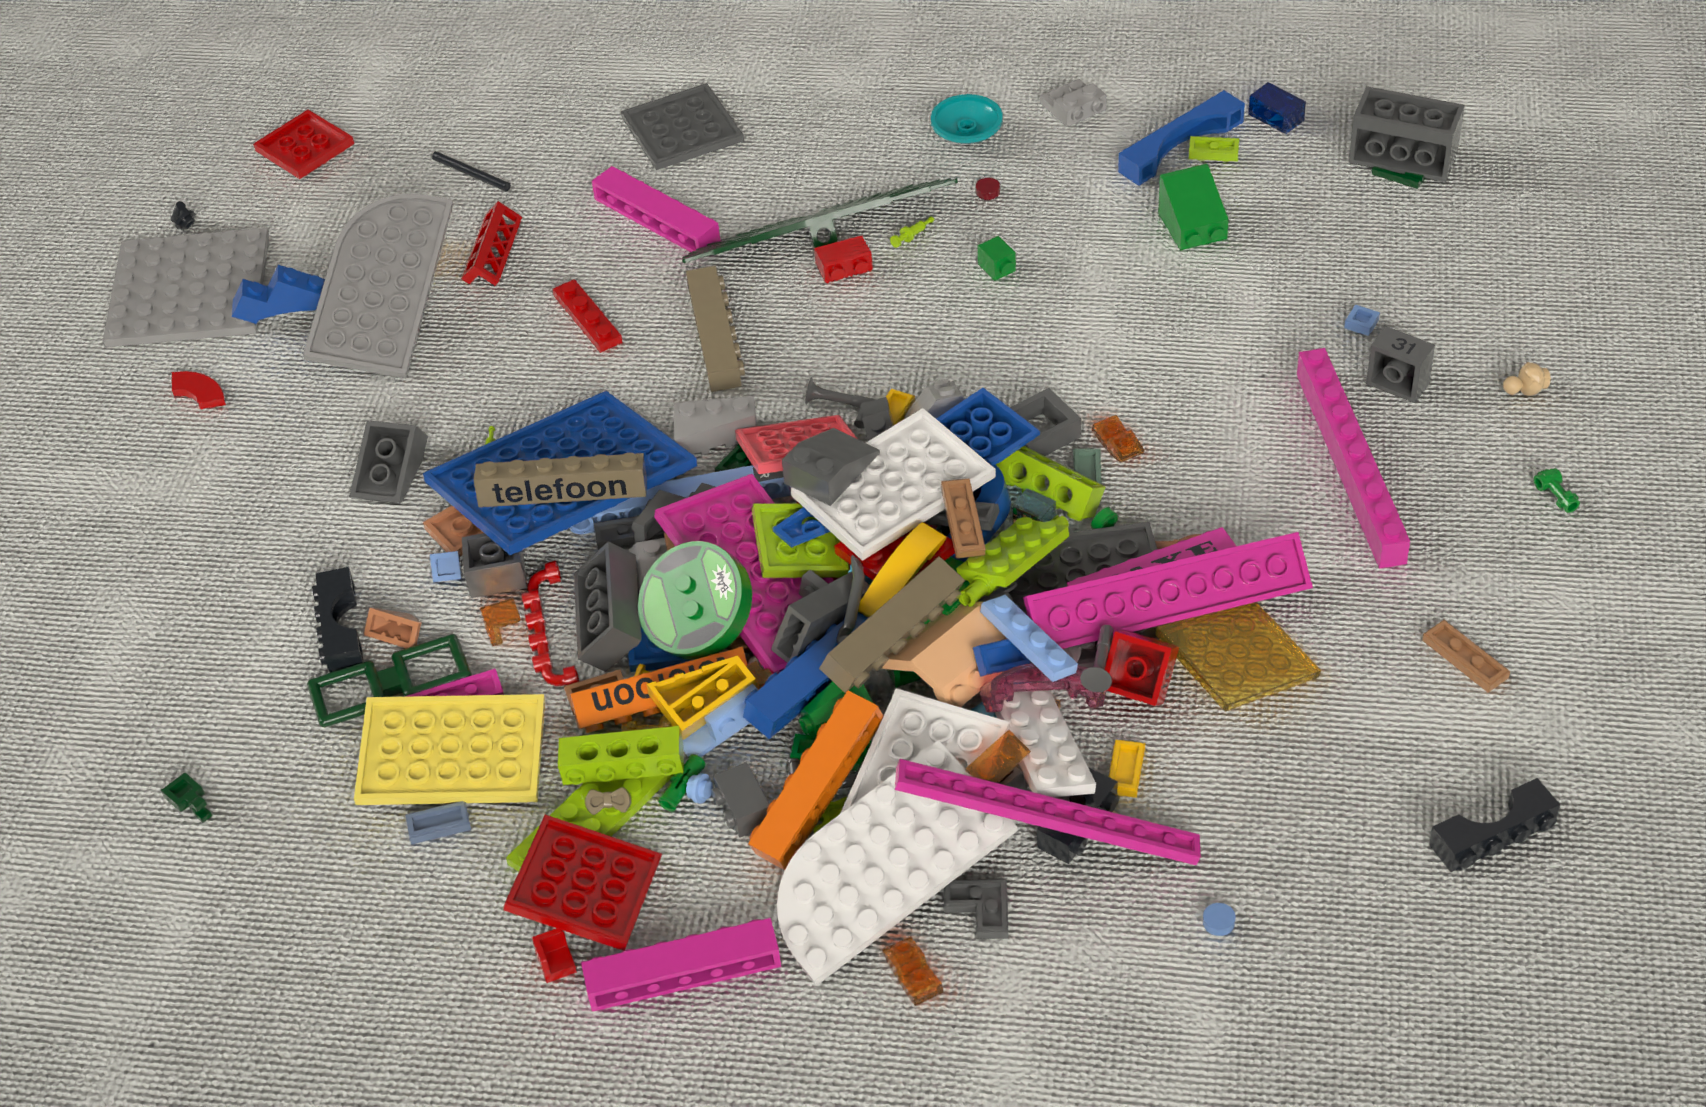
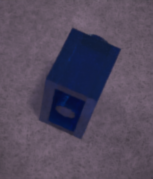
(1277, 108)

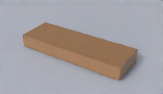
(963, 518)
(1466, 656)

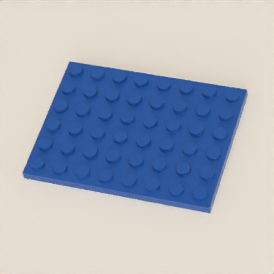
(583, 430)

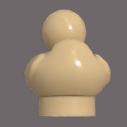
(1529, 380)

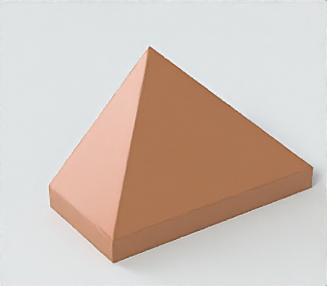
(392, 627)

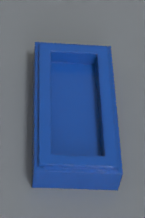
(998, 657)

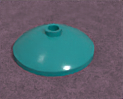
(966, 118)

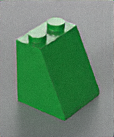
(1192, 207)

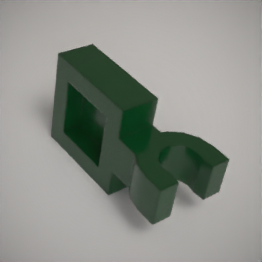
(186, 793)

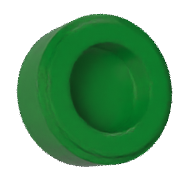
(1105, 518)

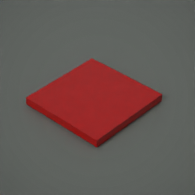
(583, 882)

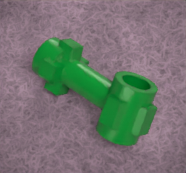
(1551, 480)

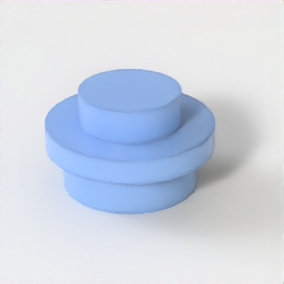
(699, 788)

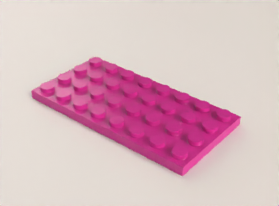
(726, 520)

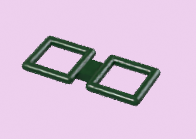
(387, 681)

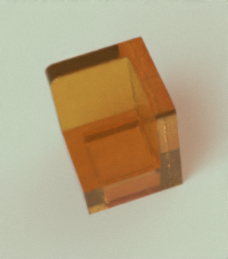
(499, 616)

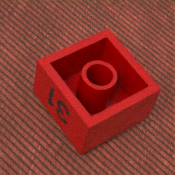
(1140, 667)

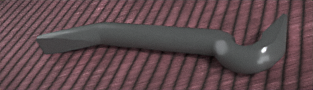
(854, 600)

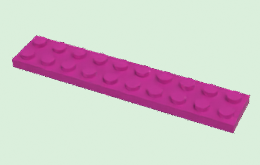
(1172, 591)

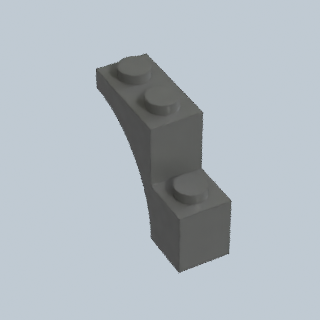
(645, 525)

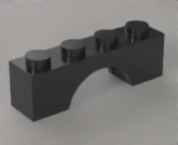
(335, 597)
(1463, 841)

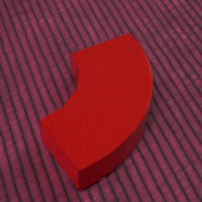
(199, 387)

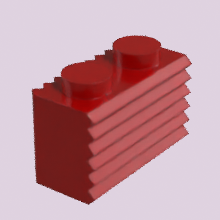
(843, 259)

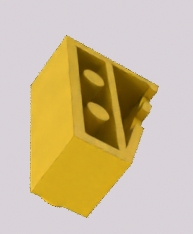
(696, 694)

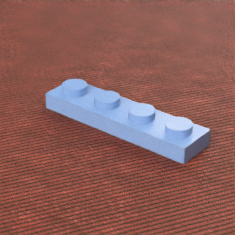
(1029, 638)

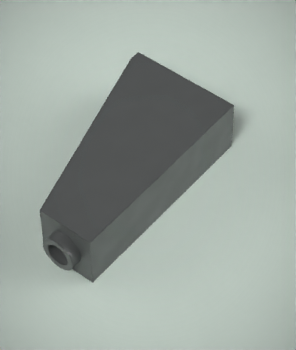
(812, 617)

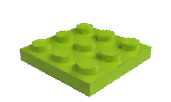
(781, 560)

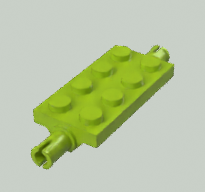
(1010, 556)

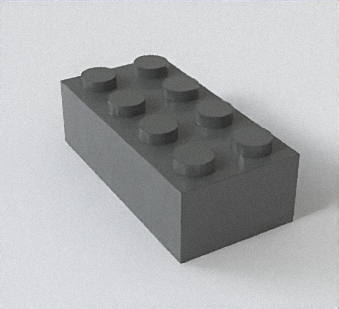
(607, 607)

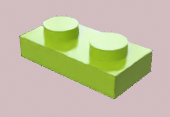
(1213, 148)

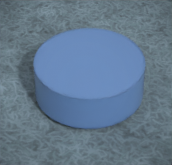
(1219, 919)

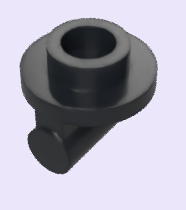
(182, 216)

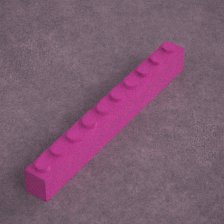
(1353, 459)

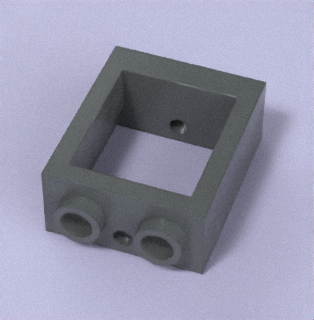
(1066, 421)

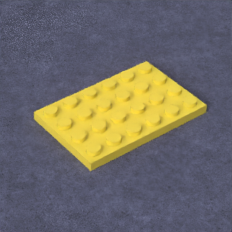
(450, 749)

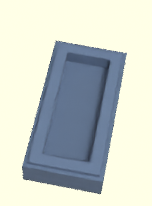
(438, 822)

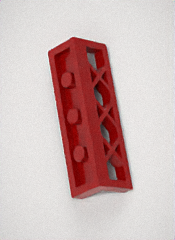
(487, 239)

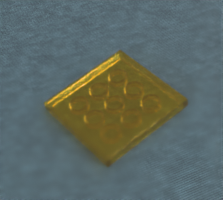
(1239, 654)

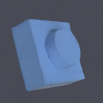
(1362, 320)
(446, 566)

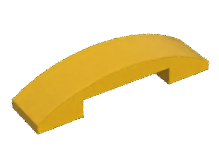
(901, 567)

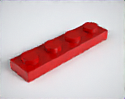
(587, 315)

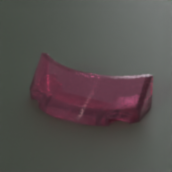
(1030, 678)

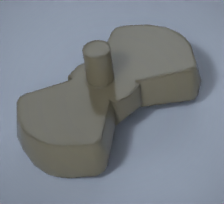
(619, 799)

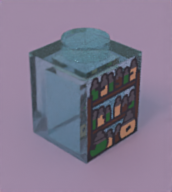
(1034, 506)

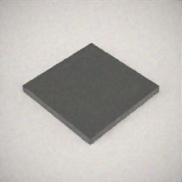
(682, 126)

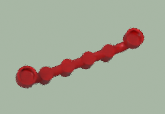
(536, 622)

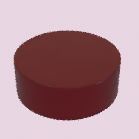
(987, 188)

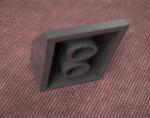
(387, 461)
(827, 464)

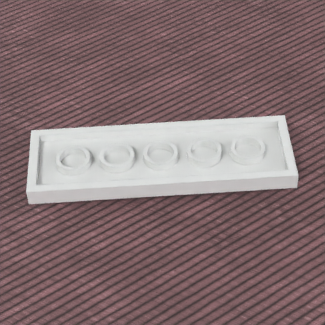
(1055, 761)

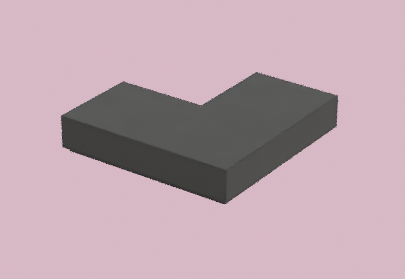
(985, 898)

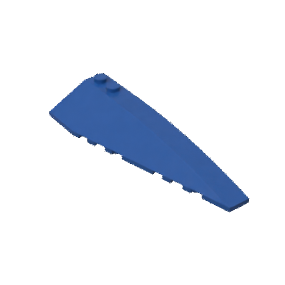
(978, 421)

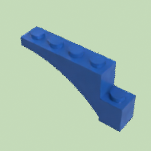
(286, 293)

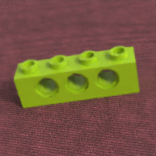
(1085, 492)
(621, 755)

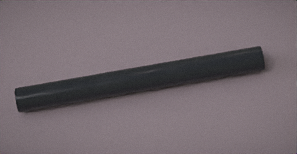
(471, 171)

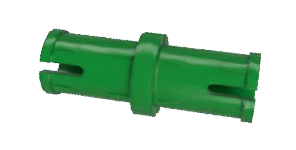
(679, 781)

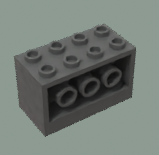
(1406, 133)

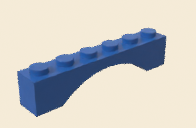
(1213, 116)

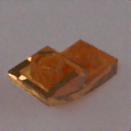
(1116, 439)
(912, 971)

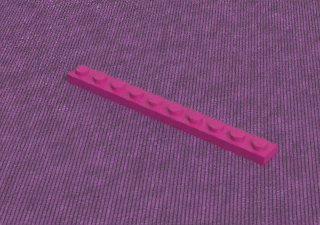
(1047, 812)

